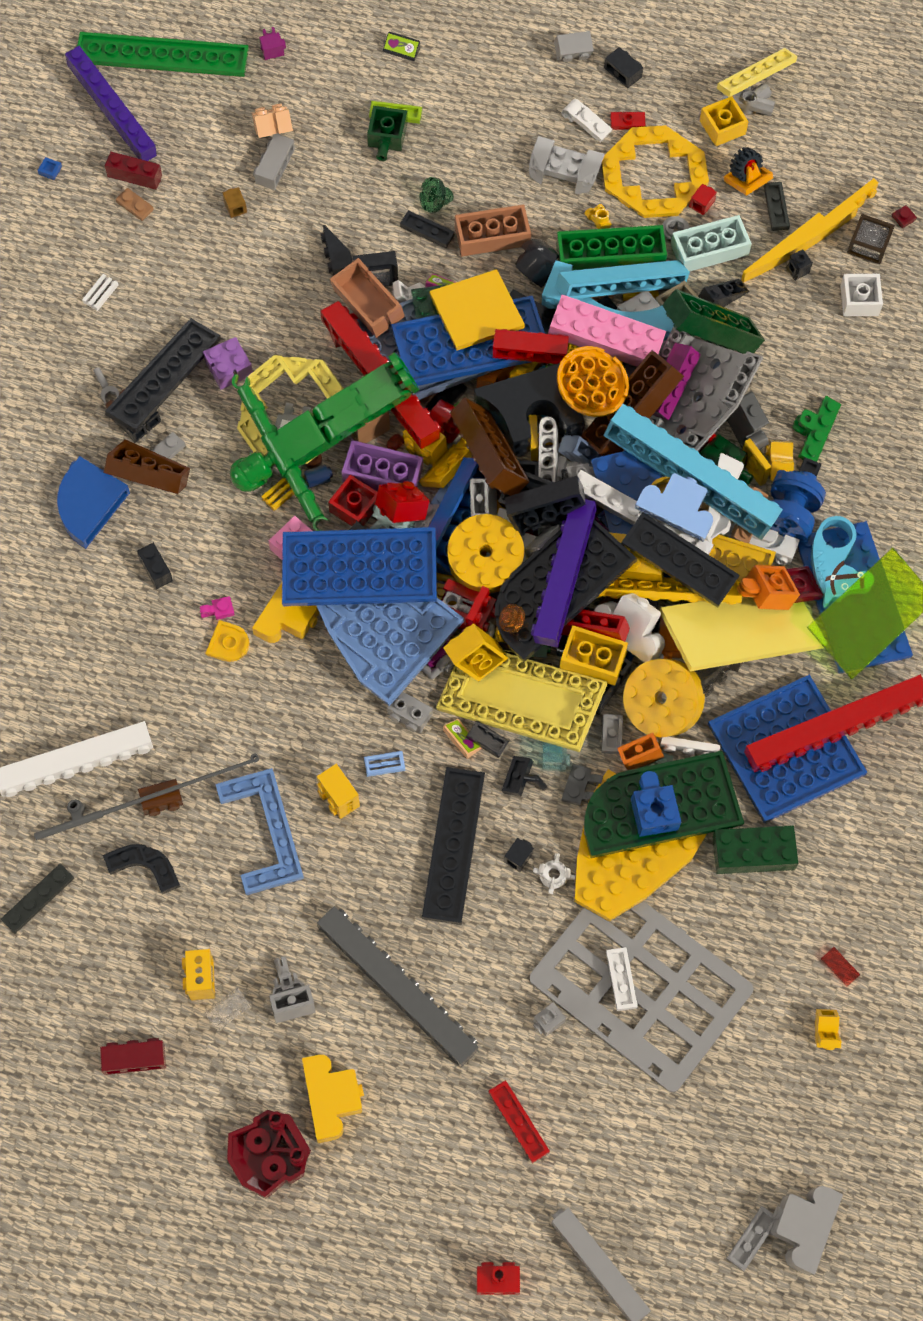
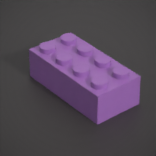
(381, 465)

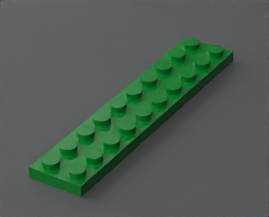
(165, 54)

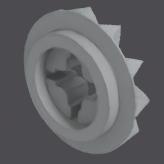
(670, 223)

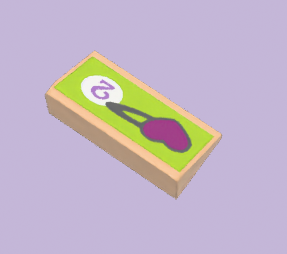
(457, 733)

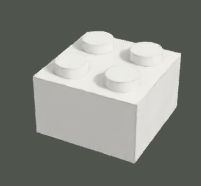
(861, 295)

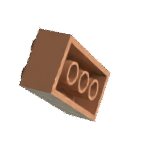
(492, 230)

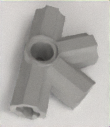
(755, 100)

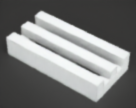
(93, 290)

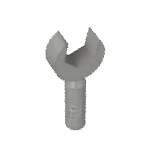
(104, 384)

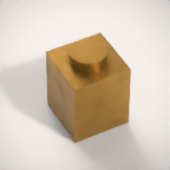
(234, 202)

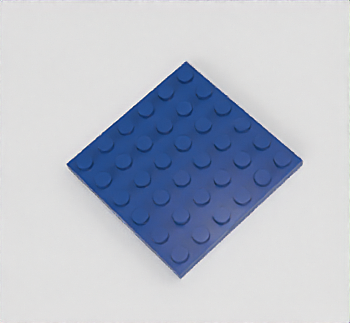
(800, 778)

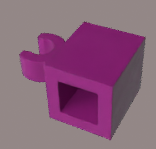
(272, 44)

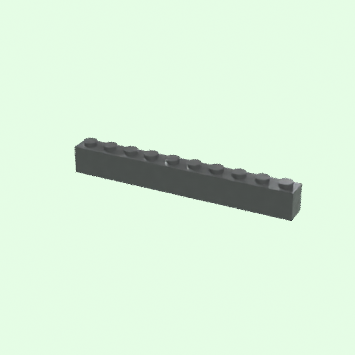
(398, 987)

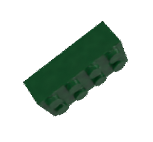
(755, 849)

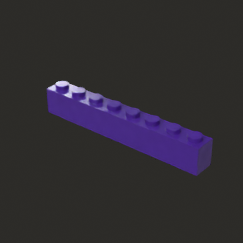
(110, 104)
(563, 575)

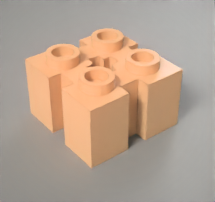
(272, 120)

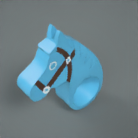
(828, 563)

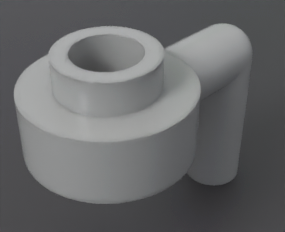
(444, 664)

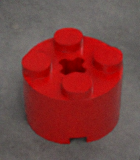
(442, 415)

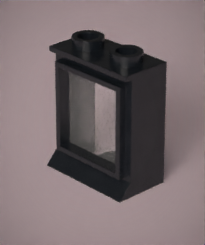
(382, 265)

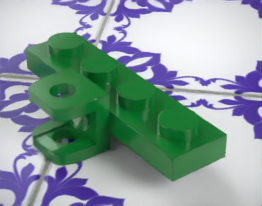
(816, 427)

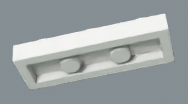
(687, 746)
(621, 979)

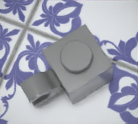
(548, 1020)

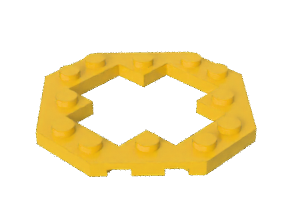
(677, 147)

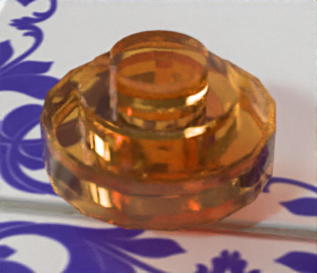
(511, 618)

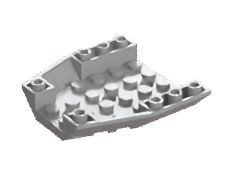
(720, 388)

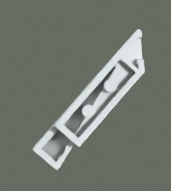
(721, 523)

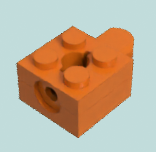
(769, 587)

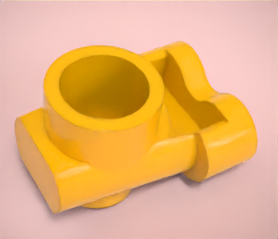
(599, 216)

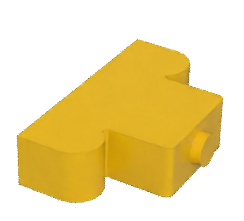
(292, 619)
(330, 1096)

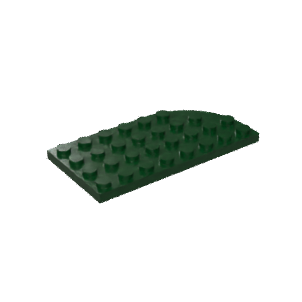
(702, 796)

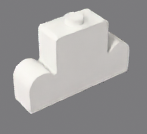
(641, 621)

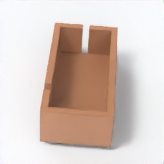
(367, 297)

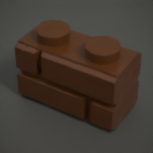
(170, 800)

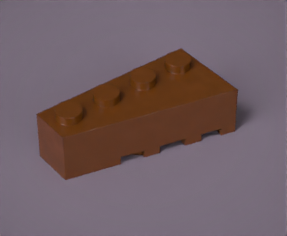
(146, 467)

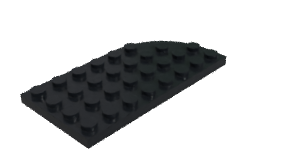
(601, 565)

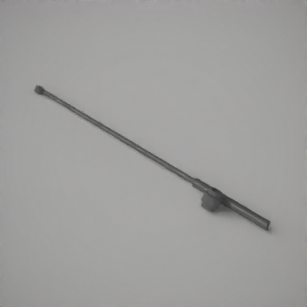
(77, 809)

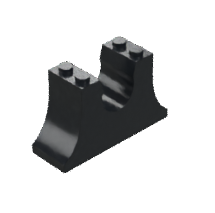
(526, 395)

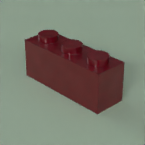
(133, 170)
(133, 1056)

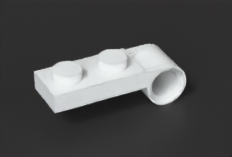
(586, 119)

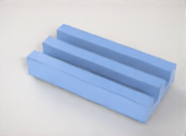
(367, 759)

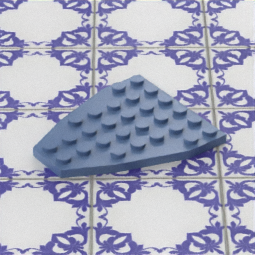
(389, 640)

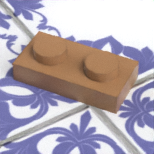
(134, 204)

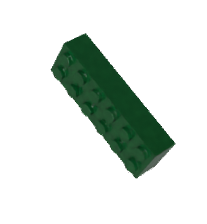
(712, 322)

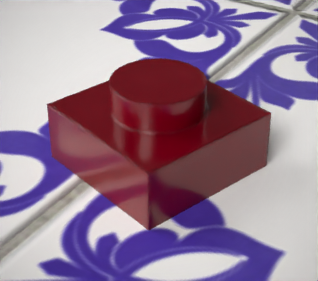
(904, 216)

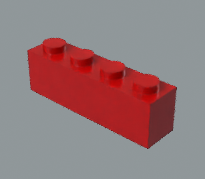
(530, 346)
(601, 623)

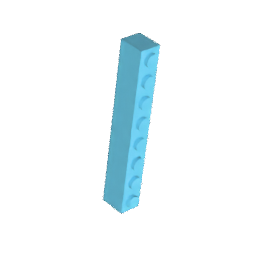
(621, 279)

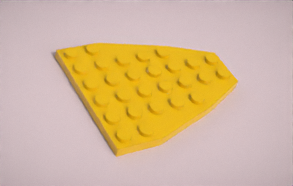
(624, 879)

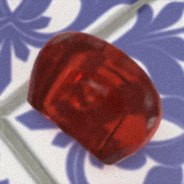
(395, 442)

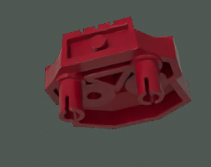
(253, 1161)

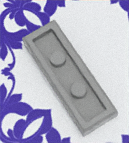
(752, 1239)

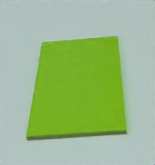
(870, 613)

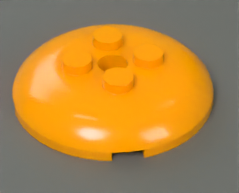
(603, 371)

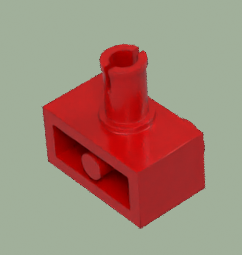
(498, 1279)

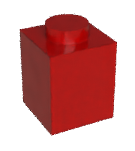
(703, 199)

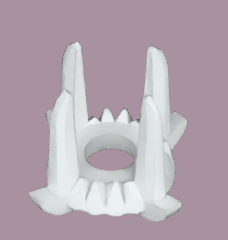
(551, 883)

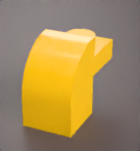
(827, 1029)

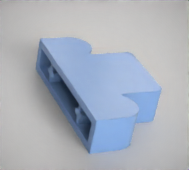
(678, 506)

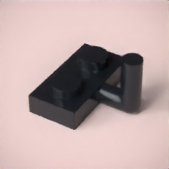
(518, 776)

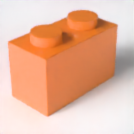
(640, 752)

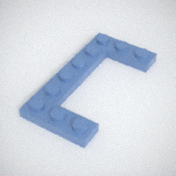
(289, 866)

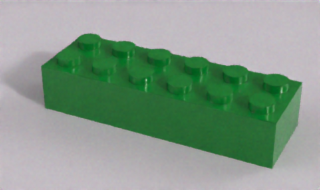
(611, 247)

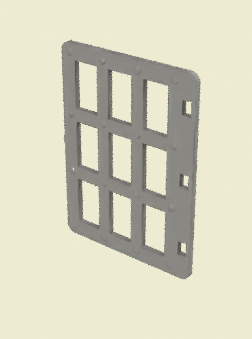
(622, 1038)

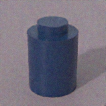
(318, 475)

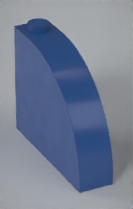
(88, 500)

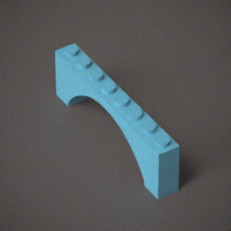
(653, 317)

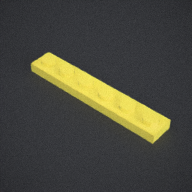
(756, 72)

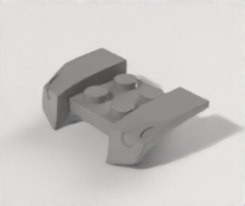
(564, 164)

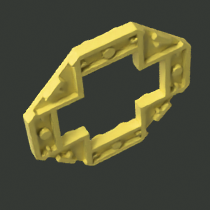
(297, 369)

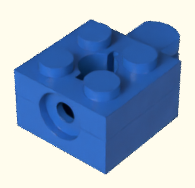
(655, 806)

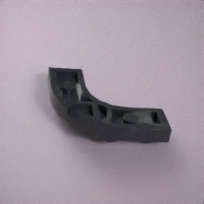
(146, 857)

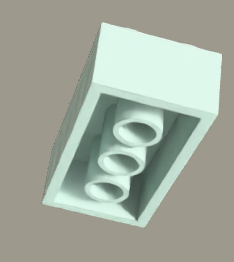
(711, 243)

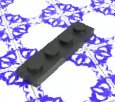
(37, 898)

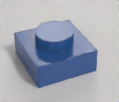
(49, 168)

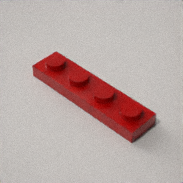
(519, 1121)

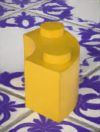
(779, 456)

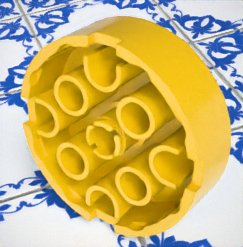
(486, 534)
(644, 697)

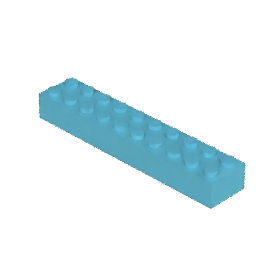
(671, 456)

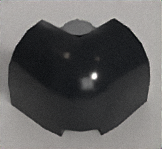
(537, 261)

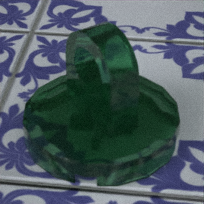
(434, 195)

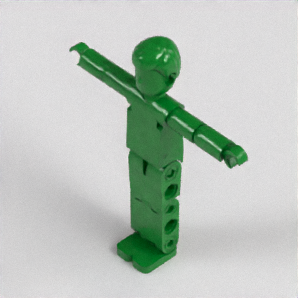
(317, 431)

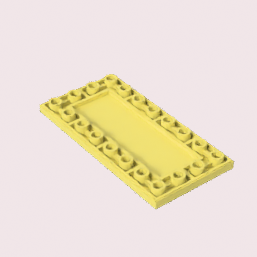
(737, 632)
(527, 700)

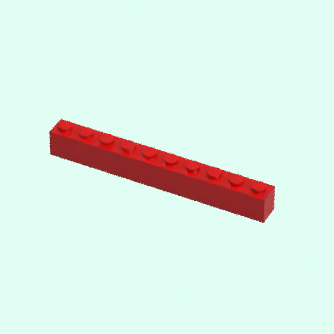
(368, 358)
(835, 724)

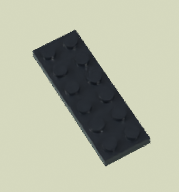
(680, 559)

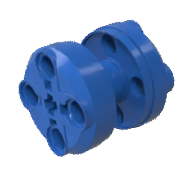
(798, 496)

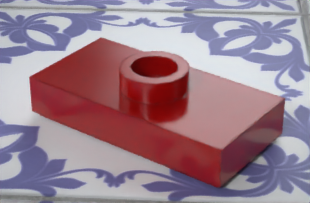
(627, 120)

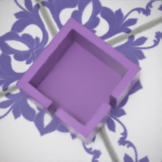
(225, 359)

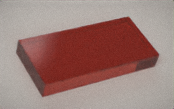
(840, 966)

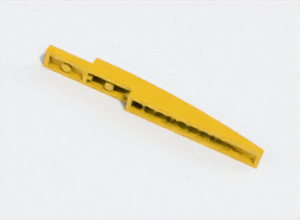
(811, 232)

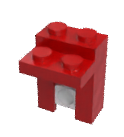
(480, 602)

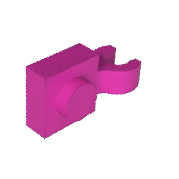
(220, 608)

